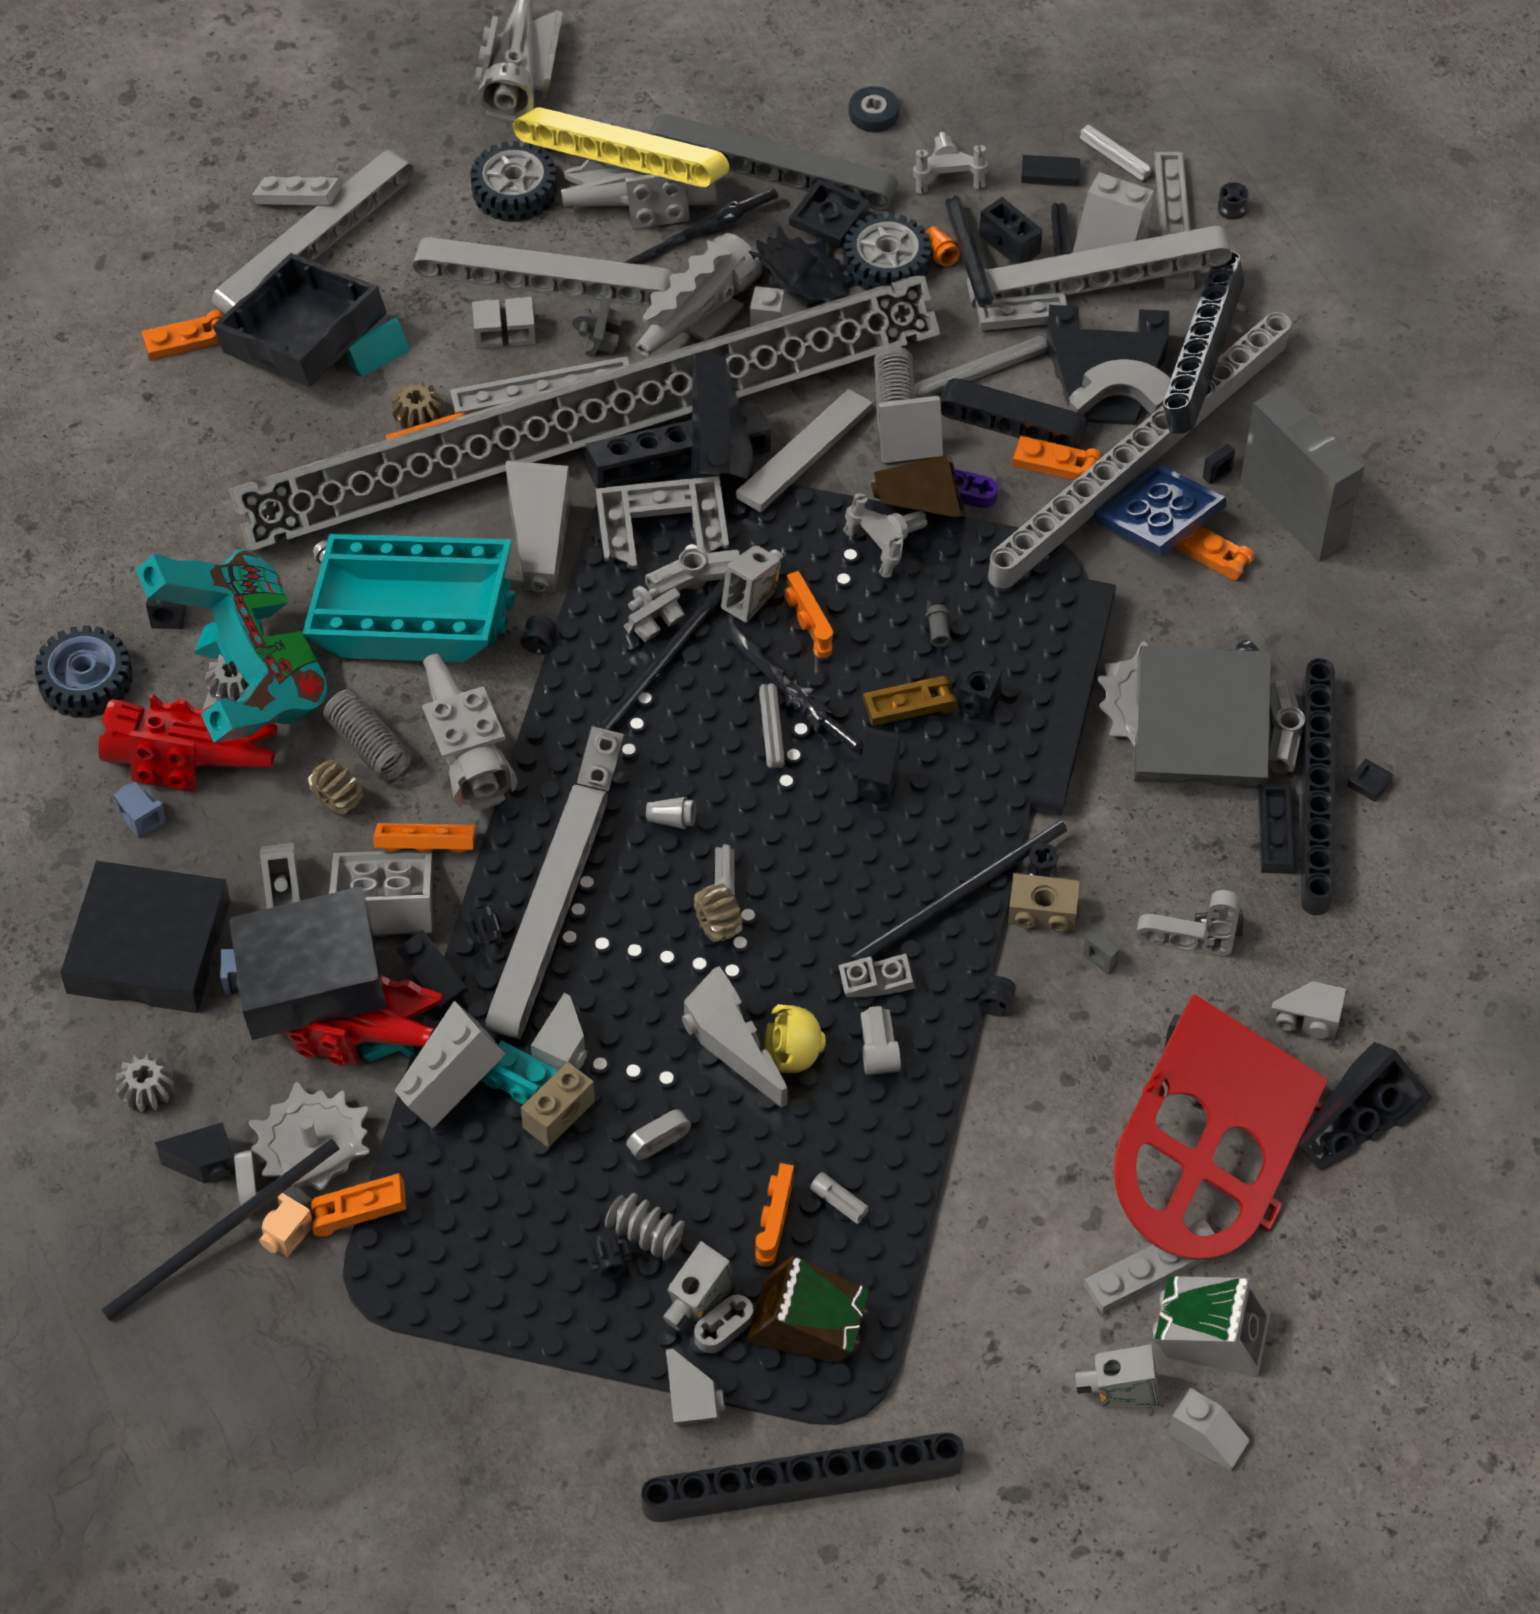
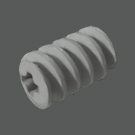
(644, 1226)

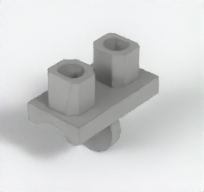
(642, 619)
(600, 758)

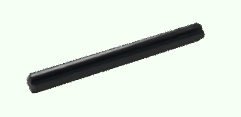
(969, 251)

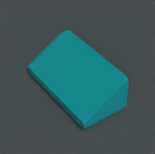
(377, 348)

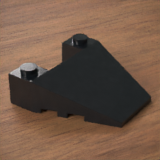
(1079, 350)

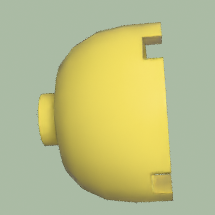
(793, 1039)

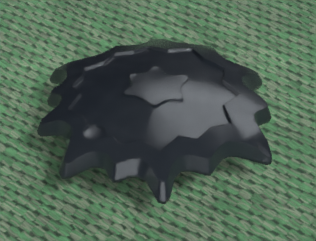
(803, 268)

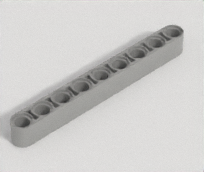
(322, 225)
(1111, 265)
(539, 271)
(546, 912)

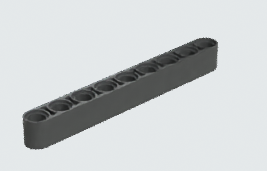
(780, 162)

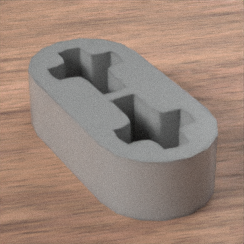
(658, 1134)
(245, 1176)
(720, 1318)

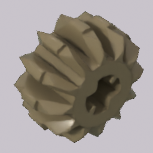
(416, 405)
(335, 787)
(718, 912)

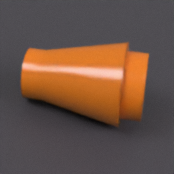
(943, 248)

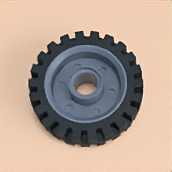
(83, 671)

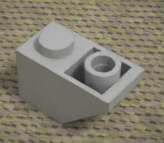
(1309, 1010)

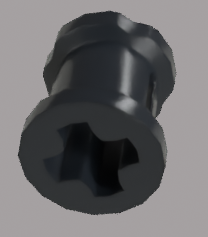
(1039, 860)

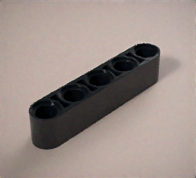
(1011, 413)

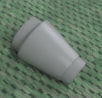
(672, 812)

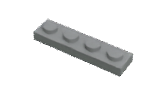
(1139, 1273)

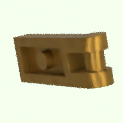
(910, 700)

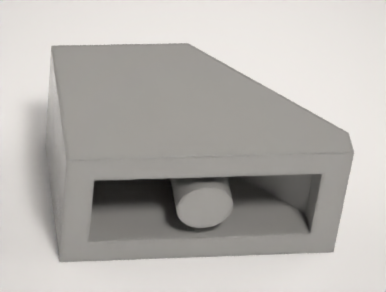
(772, 304)
(280, 874)
(561, 1037)
(692, 1392)
(1208, 1429)

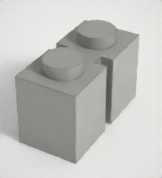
(488, 317)

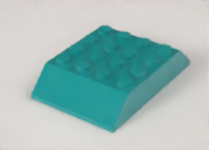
(407, 596)

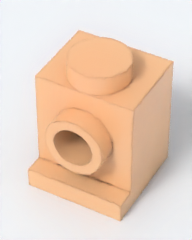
(285, 1226)

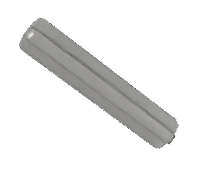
(1115, 152)
(771, 726)

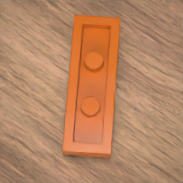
(424, 837)

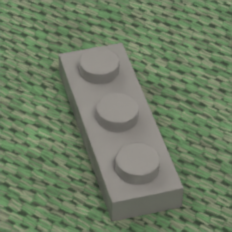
(297, 190)
(1018, 311)

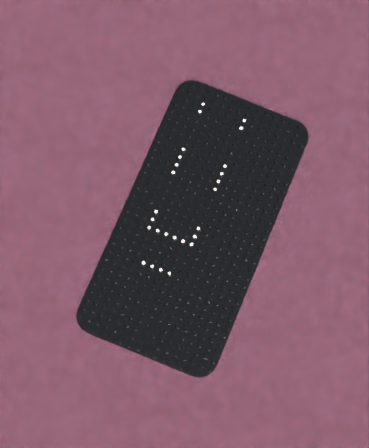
(502, 1221)

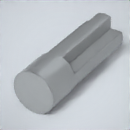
(725, 867)
(839, 1197)

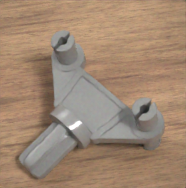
(947, 160)
(884, 529)

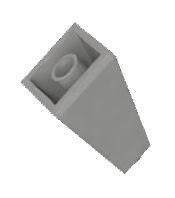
(539, 519)

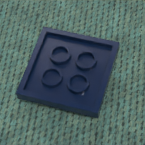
(1160, 509)

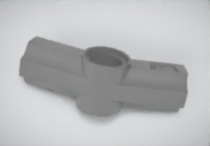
(691, 570)
(1285, 740)

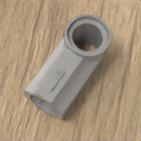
(879, 1049)

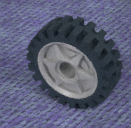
(514, 181)
(886, 251)

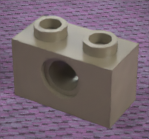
(1057, 893)
(557, 1104)

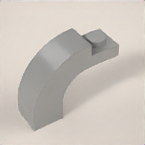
(1121, 377)

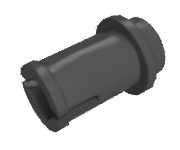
(938, 618)

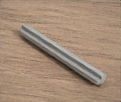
(982, 366)

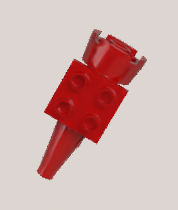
(172, 741)
(391, 1025)

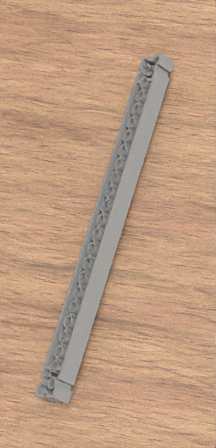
(577, 413)

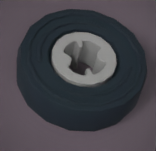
(873, 109)

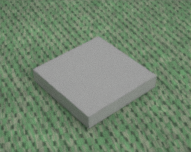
(910, 429)

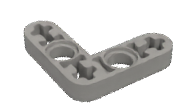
(1195, 935)

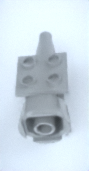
(516, 62)
(649, 197)
(702, 296)
(466, 736)

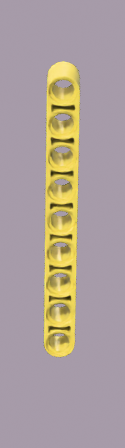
(621, 147)

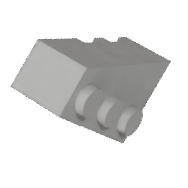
(448, 1066)

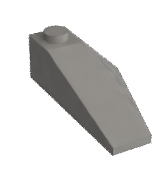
(719, 1026)

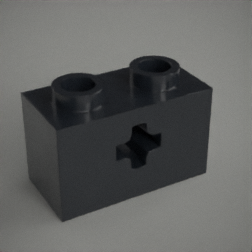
(1010, 231)

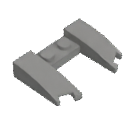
(694, 495)

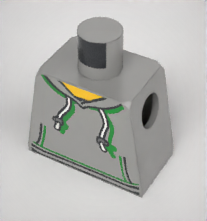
(751, 581)
(699, 1286)
(1123, 1378)

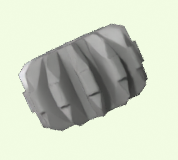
(225, 680)
(144, 1082)

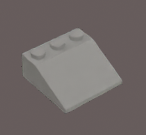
(394, 886)

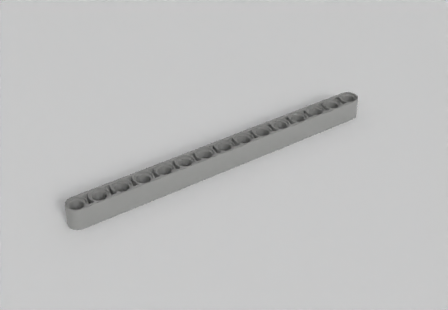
(1131, 457)

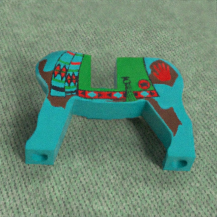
(279, 668)

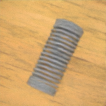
(893, 351)
(352, 713)

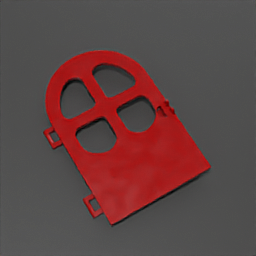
(1241, 1086)

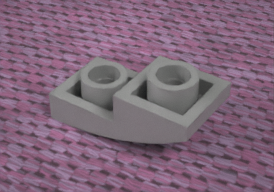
(877, 978)

